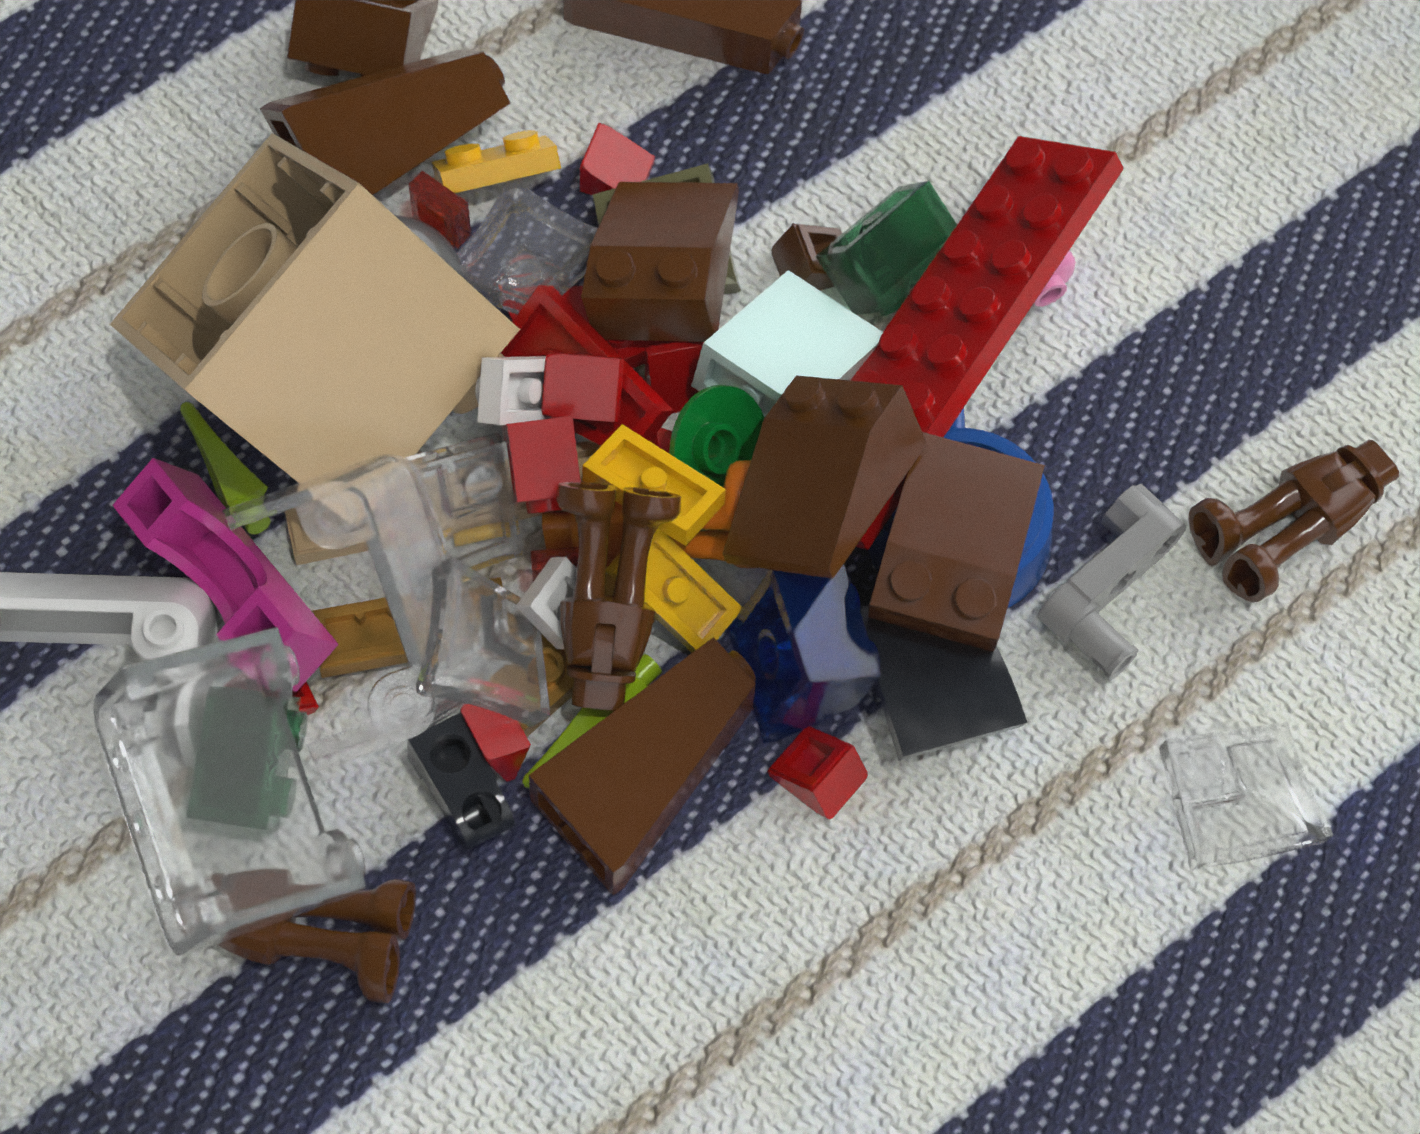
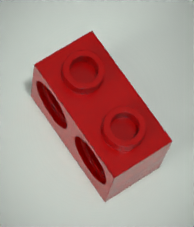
(539, 459)

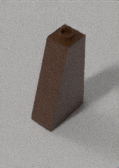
(725, 31)
(391, 118)
(642, 762)

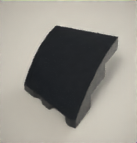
(938, 688)

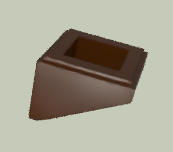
(798, 250)

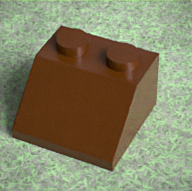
(359, 34)

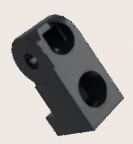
(460, 781)

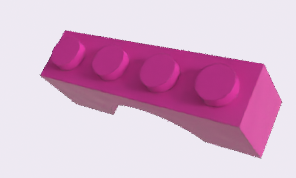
(185, 524)

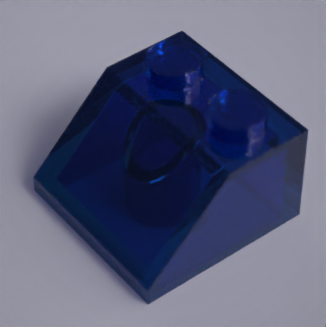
(804, 649)

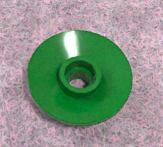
(716, 430)

